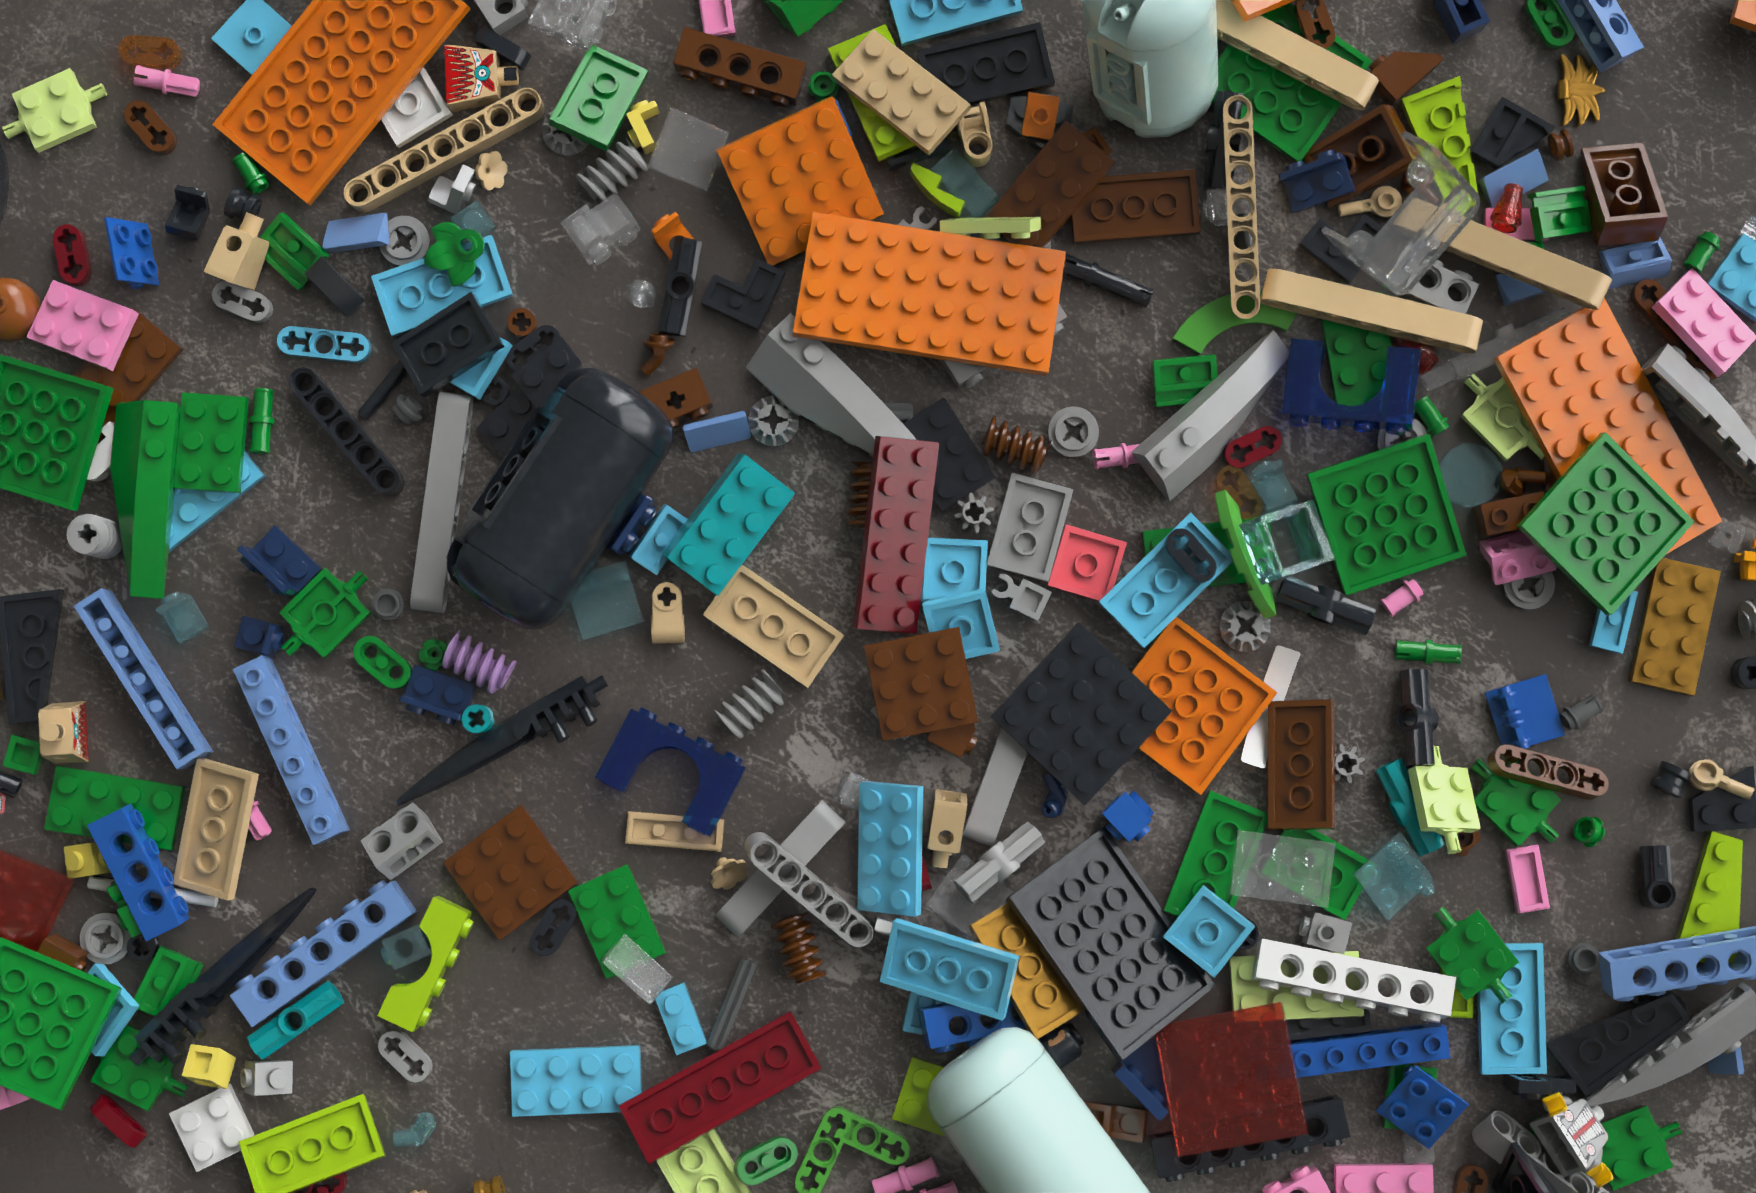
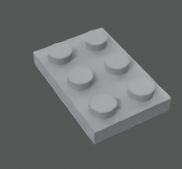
(1029, 527)

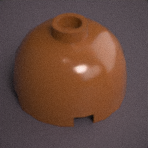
(17, 309)

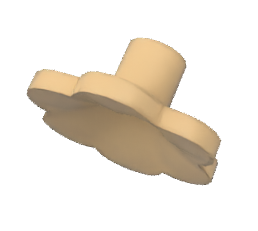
(491, 170)
(728, 873)

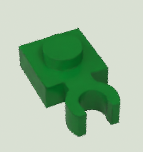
(124, 914)

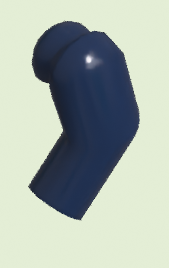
(1055, 799)

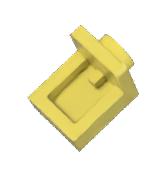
(639, 133)
(84, 860)

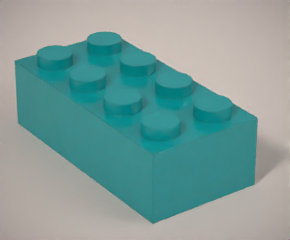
(728, 523)

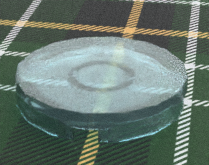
(1471, 474)

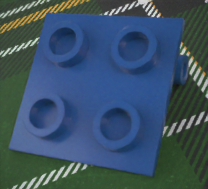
(131, 252)
(1525, 712)
(1422, 1106)

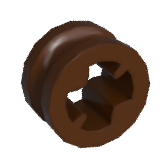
(1560, 145)
(529, 317)

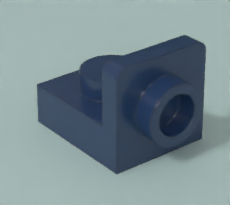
(259, 636)

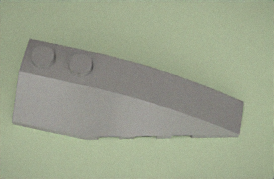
(822, 388)
(1702, 409)
(1209, 421)
(1702, 1039)

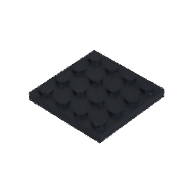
(1081, 713)

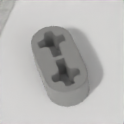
(239, 309)
(399, 1061)

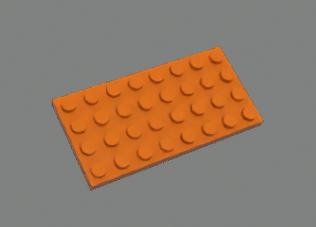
(333, 84)
(929, 294)
(1587, 382)

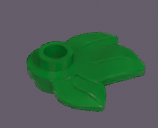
(450, 254)

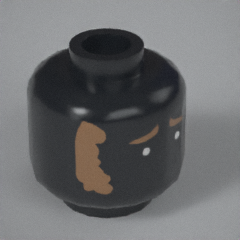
(1063, 1044)

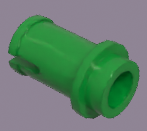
(251, 174)
(1702, 251)
(1431, 417)

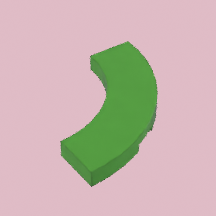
(1219, 317)
(1230, 520)

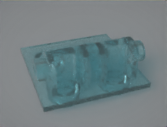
(606, 601)
(1394, 876)

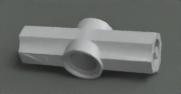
(999, 862)

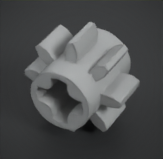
(968, 520)
(1351, 769)

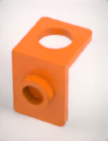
(1040, 115)
(666, 229)

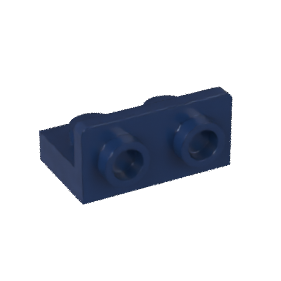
(1317, 181)
(437, 694)

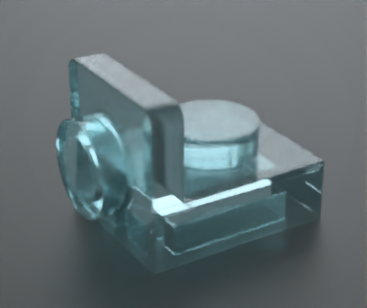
(1273, 486)
(182, 616)

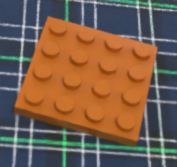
(796, 170)
(1210, 703)

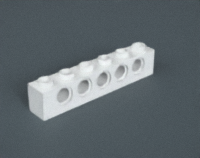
(1436, 987)

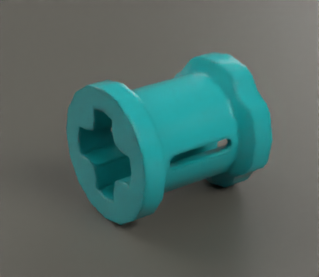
(468, 720)

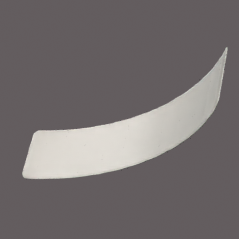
(1278, 678)

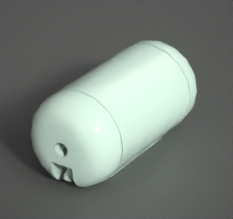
(1153, 61)
(1024, 1122)

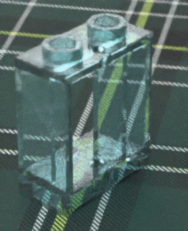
(1301, 521)

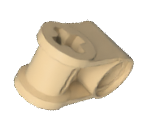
(975, 129)
(667, 621)

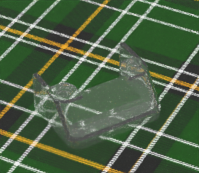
(1420, 226)

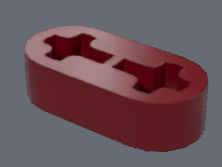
(79, 254)
(1248, 441)
(118, 1121)

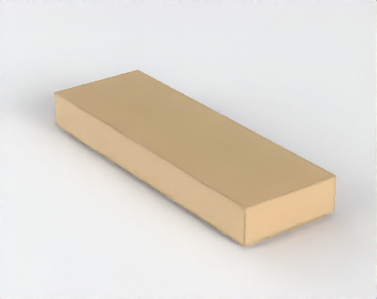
(669, 832)

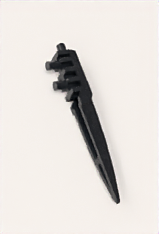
(515, 731)
(209, 989)

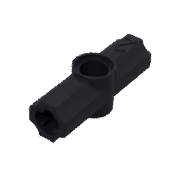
(1215, 170)
(683, 266)
(1325, 605)
(1416, 718)

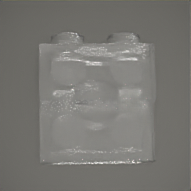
(572, 21)

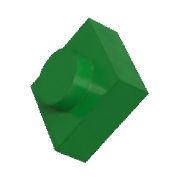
(23, 755)

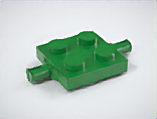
(325, 613)
(1514, 806)
(1472, 954)
(135, 1083)
(1636, 1146)

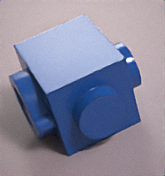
(1128, 817)

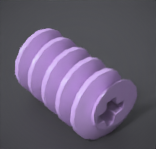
(477, 663)

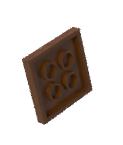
(921, 683)
(510, 872)

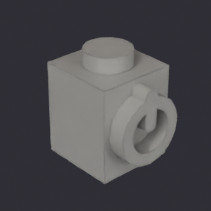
(1325, 932)

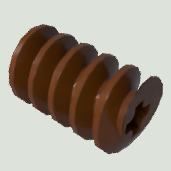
(1015, 446)
(860, 499)
(798, 949)

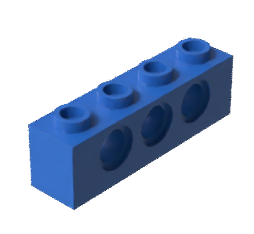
(135, 889)
(936, 1032)

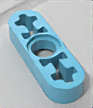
(300, 350)

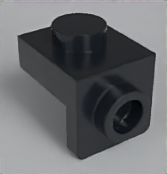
(188, 213)

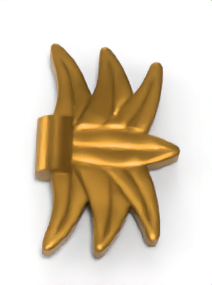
(1578, 90)

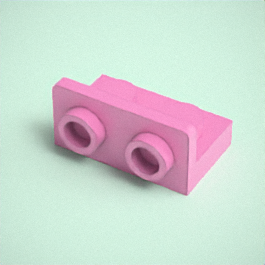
(1514, 558)

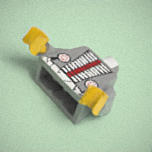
(1574, 1137)

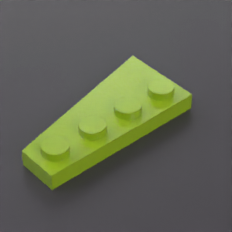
(1440, 119)
(1715, 890)

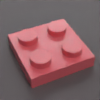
(1086, 563)

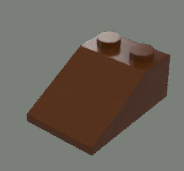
(1371, 150)
(1622, 194)

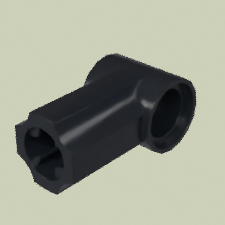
(1656, 871)

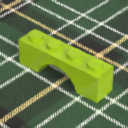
(444, 926)

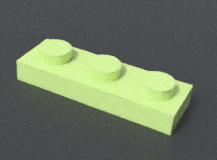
(992, 226)

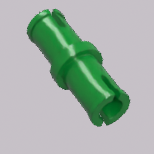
(261, 421)
(1428, 652)

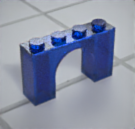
(1389, 410)
(644, 735)

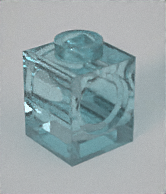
(420, 945)

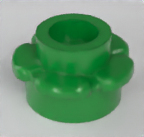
(817, 80)
(425, 653)
(1583, 830)

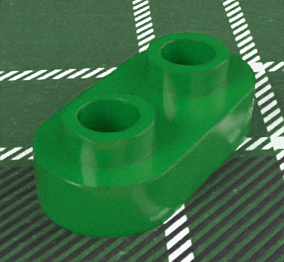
(1551, 18)
(383, 662)
(764, 1160)

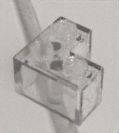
(601, 229)

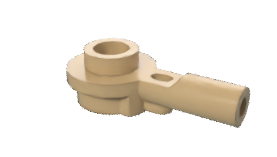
(1382, 203)
(1708, 776)

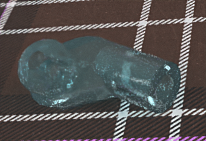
(419, 1132)

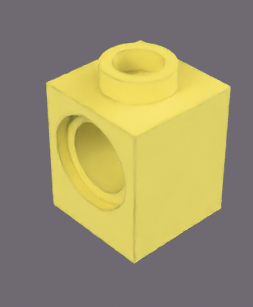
(209, 1066)

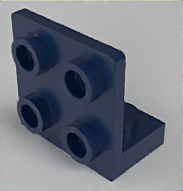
(640, 515)
(281, 562)
(1144, 1078)

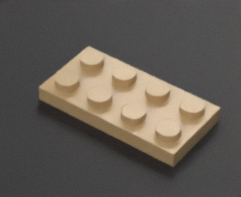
(901, 92)
(774, 625)
(215, 828)

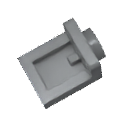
(450, 193)
(267, 1077)

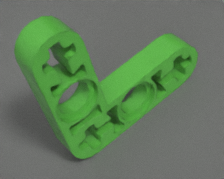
(849, 1136)

